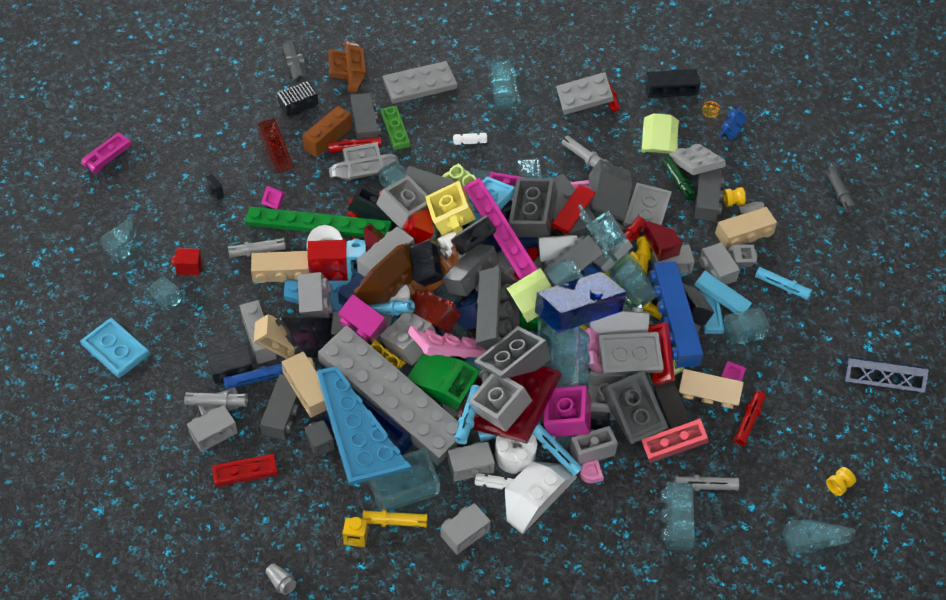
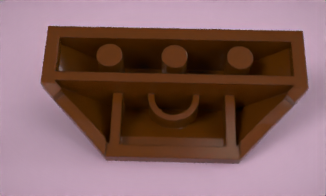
(387, 276)

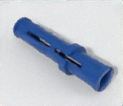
(263, 373)

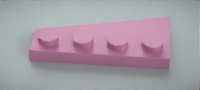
(445, 345)

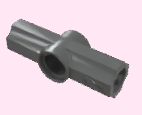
(295, 62)

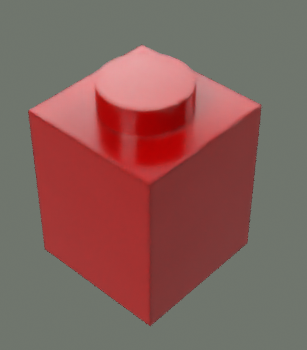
(187, 261)

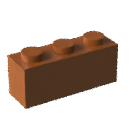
(327, 130)

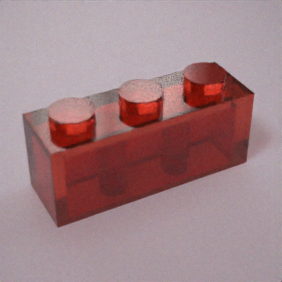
(435, 310)

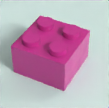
(362, 319)
(568, 412)

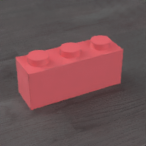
(675, 440)

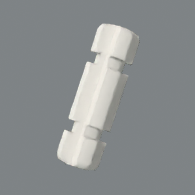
(471, 138)
(492, 481)

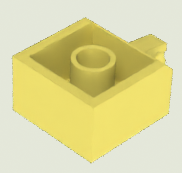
(450, 208)

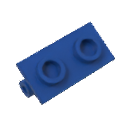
(733, 125)

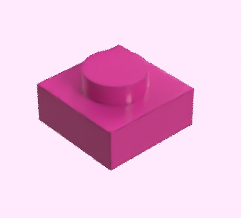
(273, 197)
(733, 371)

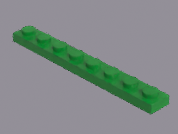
(308, 221)

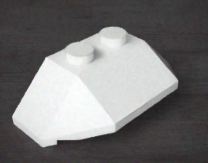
(534, 492)

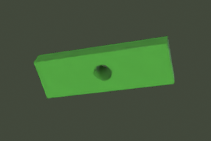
(395, 127)

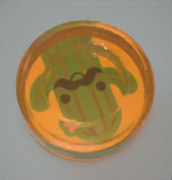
(710, 109)

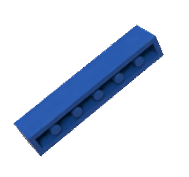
(677, 313)

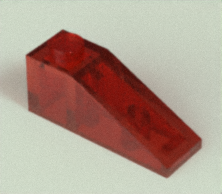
(274, 145)

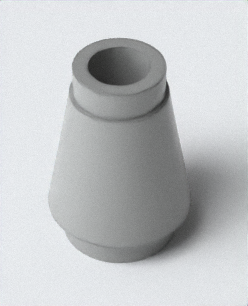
(281, 579)

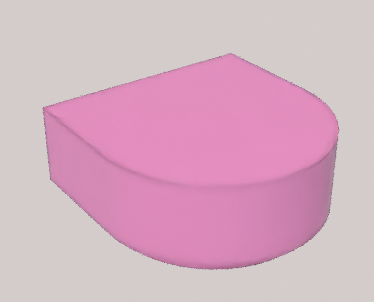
(591, 472)

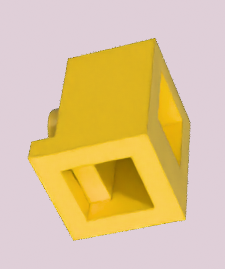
(357, 528)

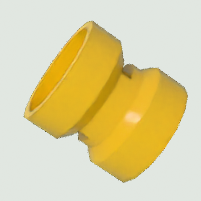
(734, 197)
(838, 483)

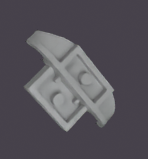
(361, 162)

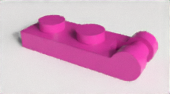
(106, 152)

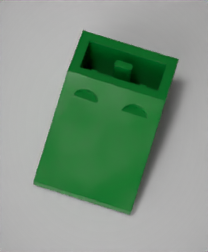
(444, 378)

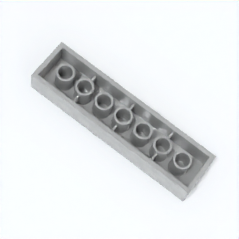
(391, 393)

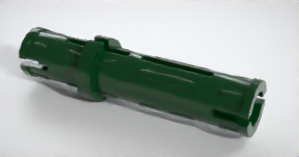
(682, 183)

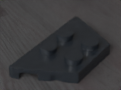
(307, 334)

